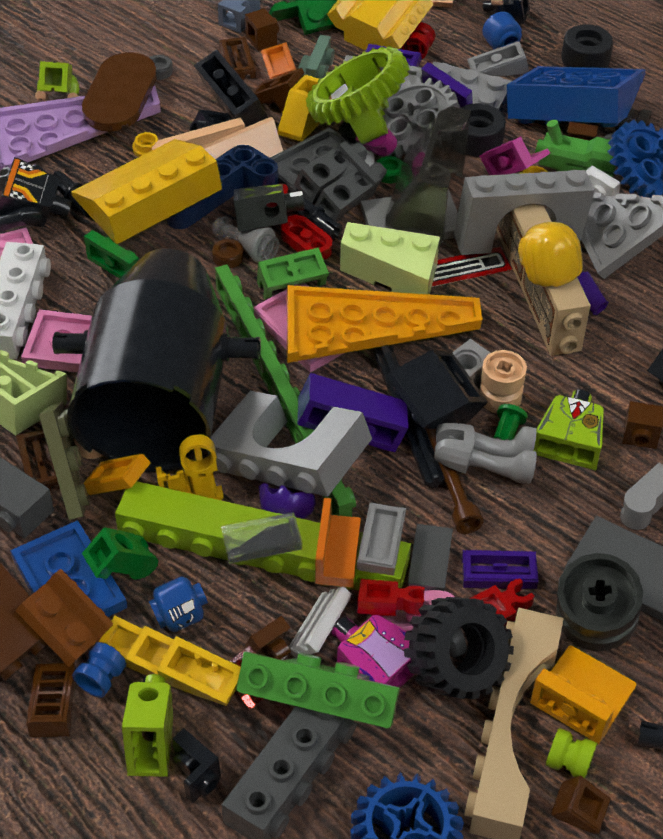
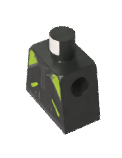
(252, 209)

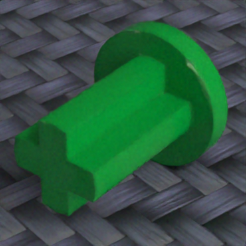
(510, 418)

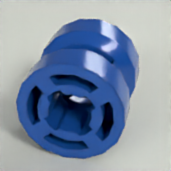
(100, 668)

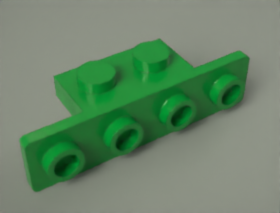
(310, 12)

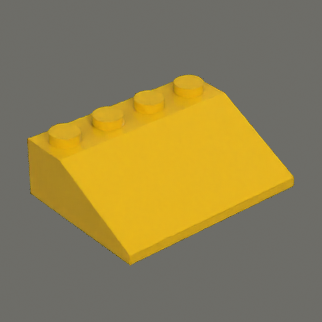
(150, 189)

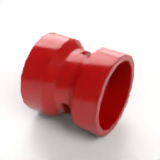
(420, 39)

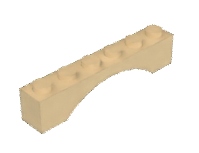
(503, 793)

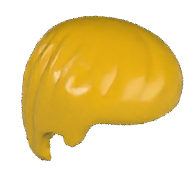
(551, 254)

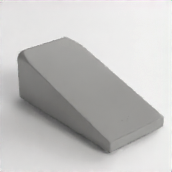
(501, 61)

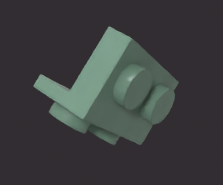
(320, 59)

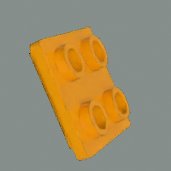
(582, 693)

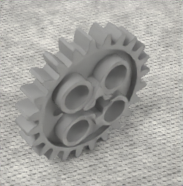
(414, 110)

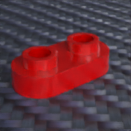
(305, 235)

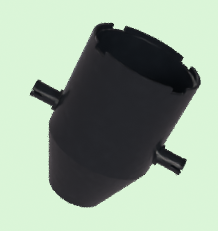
(151, 361)

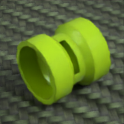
(574, 755)

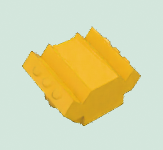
(378, 21)

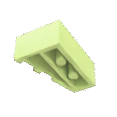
(390, 257)
(27, 392)

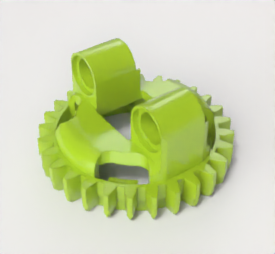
(366, 93)

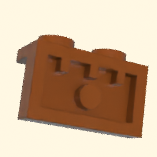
(64, 617)

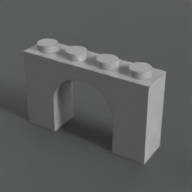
(491, 197)
(308, 466)

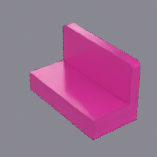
(510, 158)

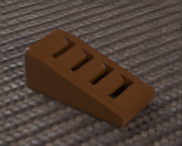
(51, 724)

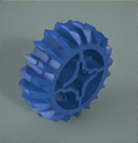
(383, 809)

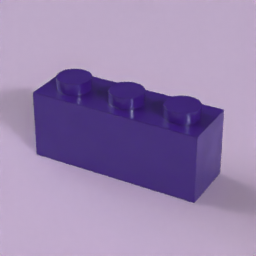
(383, 413)

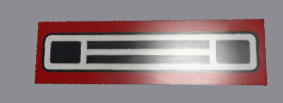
(470, 266)

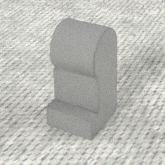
(643, 499)

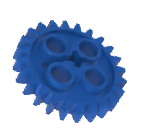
(639, 157)

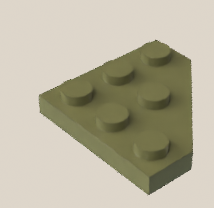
(65, 459)

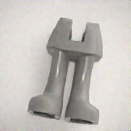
(462, 447)

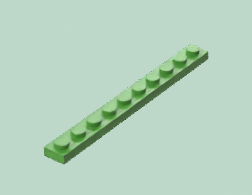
(272, 372)

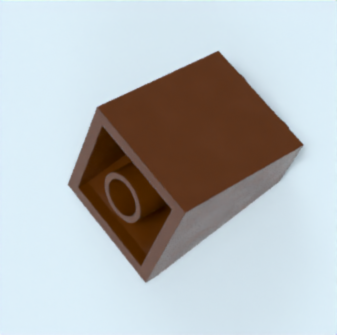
(16, 636)

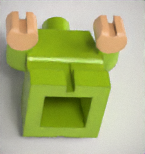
(58, 78)

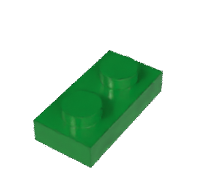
(108, 254)

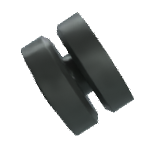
(599, 601)

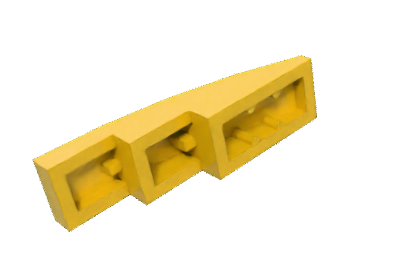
(175, 659)

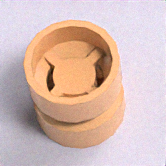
(502, 379)

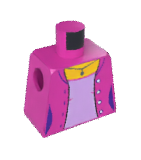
(375, 648)

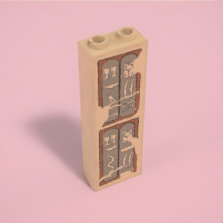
(558, 311)

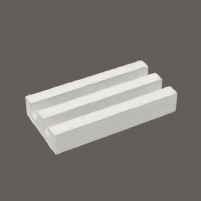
(320, 621)

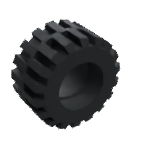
(485, 654)

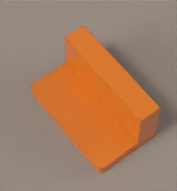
(336, 548)

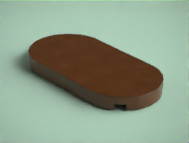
(119, 91)

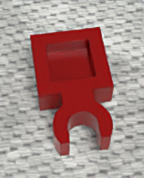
(385, 597)
(507, 601)

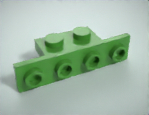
(319, 687)

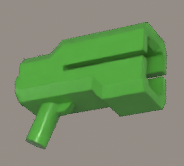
(574, 153)

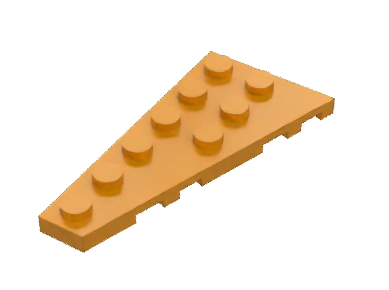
(352, 320)

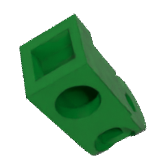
(119, 553)

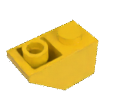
(296, 120)

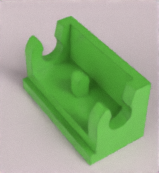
(291, 270)

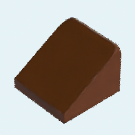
(581, 804)

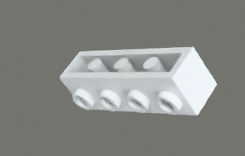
(21, 285)

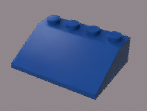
(574, 95)

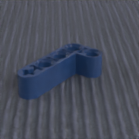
(237, 169)

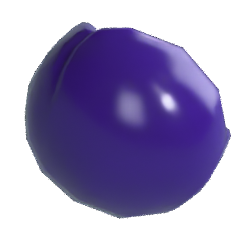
(285, 501)

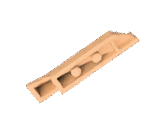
(224, 136)

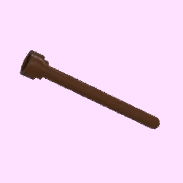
(465, 514)

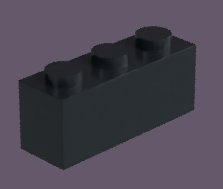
(230, 89)

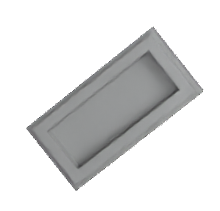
(381, 539)

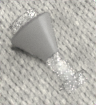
(259, 243)

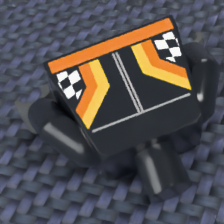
(29, 196)

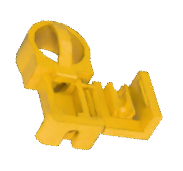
(193, 479)

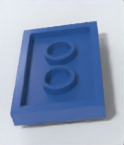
(63, 550)

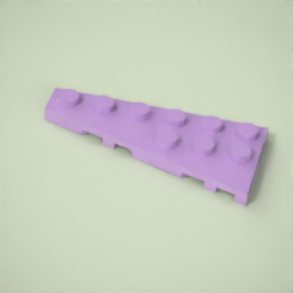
(50, 126)

